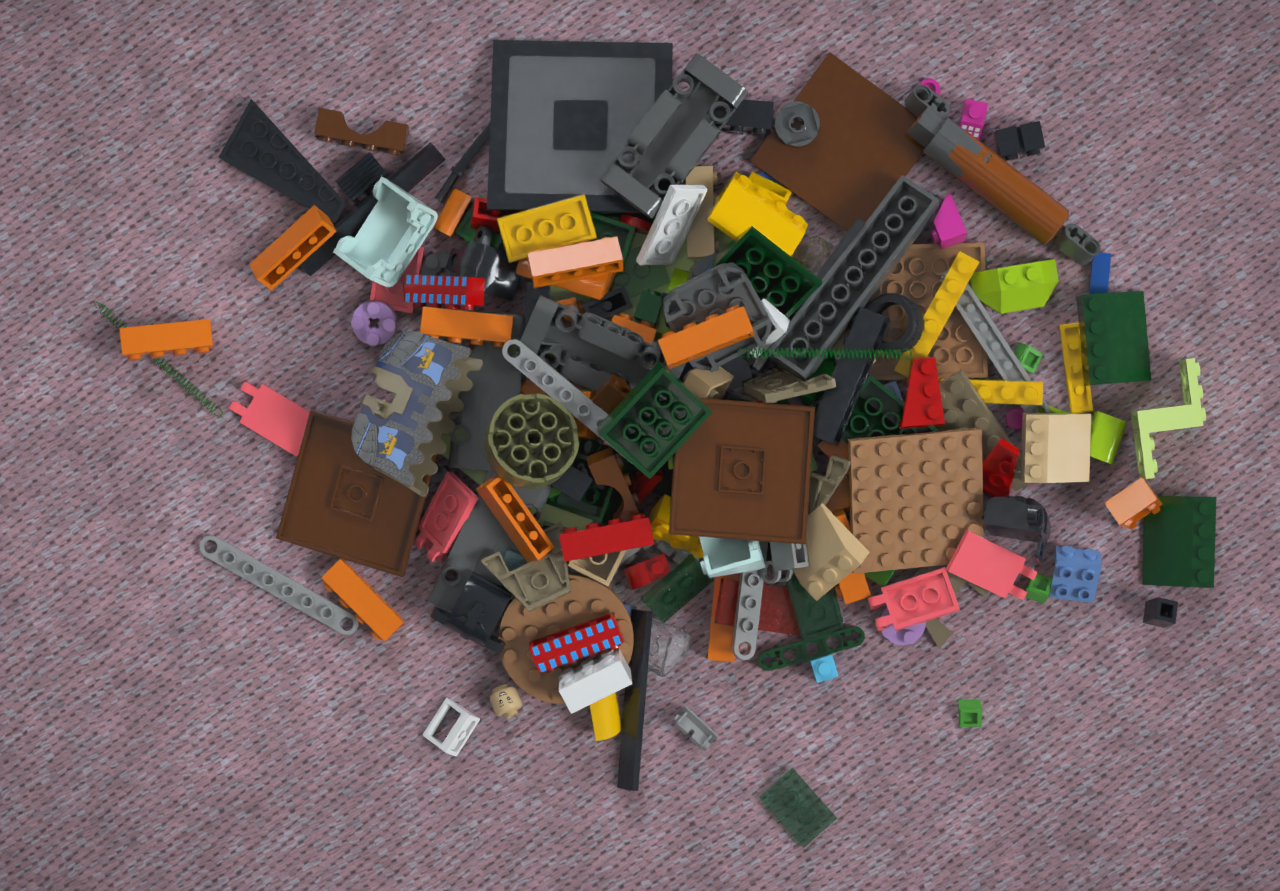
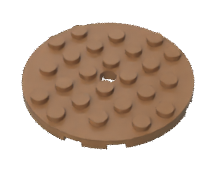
(519, 627)

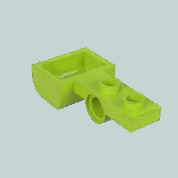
(1105, 434)

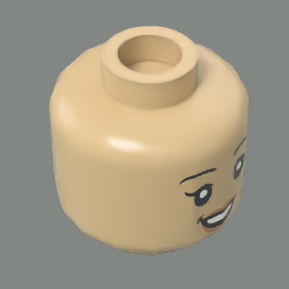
(505, 701)

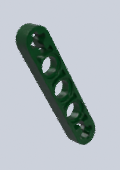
(801, 654)

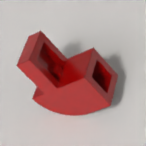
(647, 571)

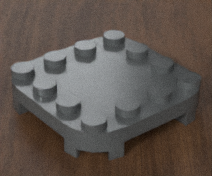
(713, 294)

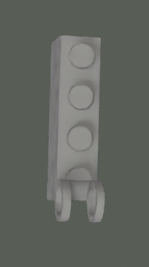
(785, 557)

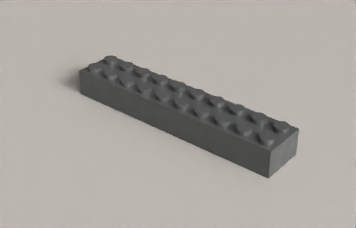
(855, 277)

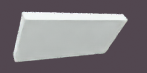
(671, 224)

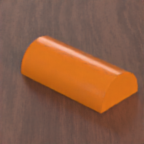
(593, 287)

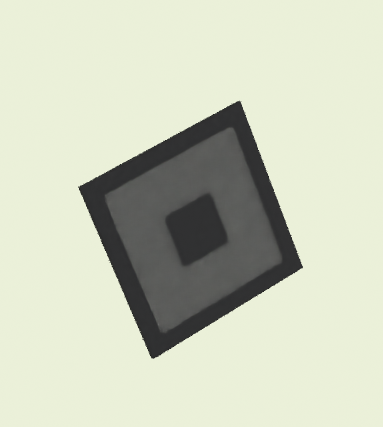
(566, 116)

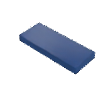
(1100, 273)

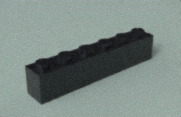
(850, 375)

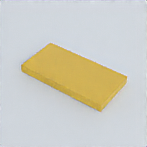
(546, 227)

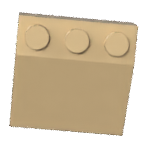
(1055, 447)
(831, 553)

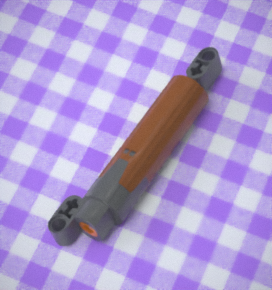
(994, 177)

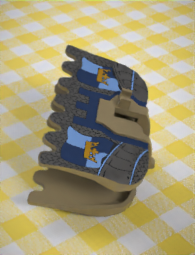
(425, 387)

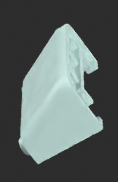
(388, 235)
(730, 556)

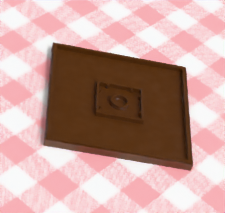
(857, 149)
(745, 473)
(347, 505)

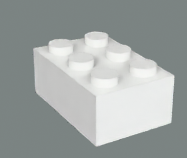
(594, 679)

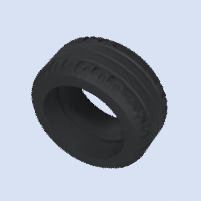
(914, 315)

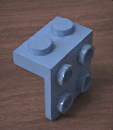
(1075, 574)

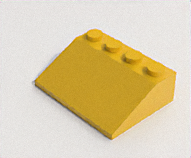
(745, 205)

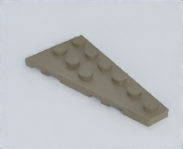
(966, 409)

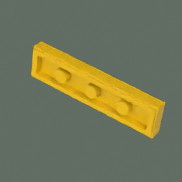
(1078, 394)

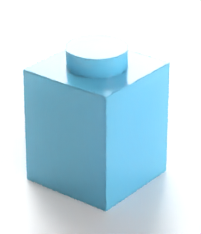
(824, 668)

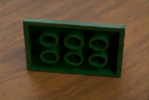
(770, 270)
(1113, 338)
(877, 414)
(654, 420)
(599, 500)
(1180, 543)

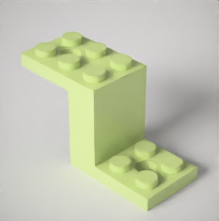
(1168, 418)

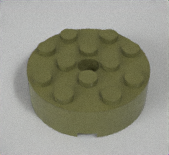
(528, 463)

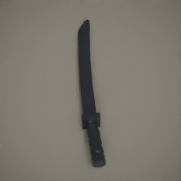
(457, 171)

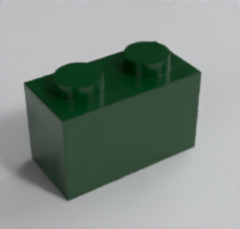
(648, 306)

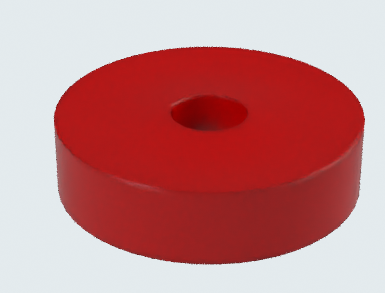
(641, 225)

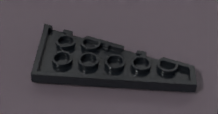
(271, 158)

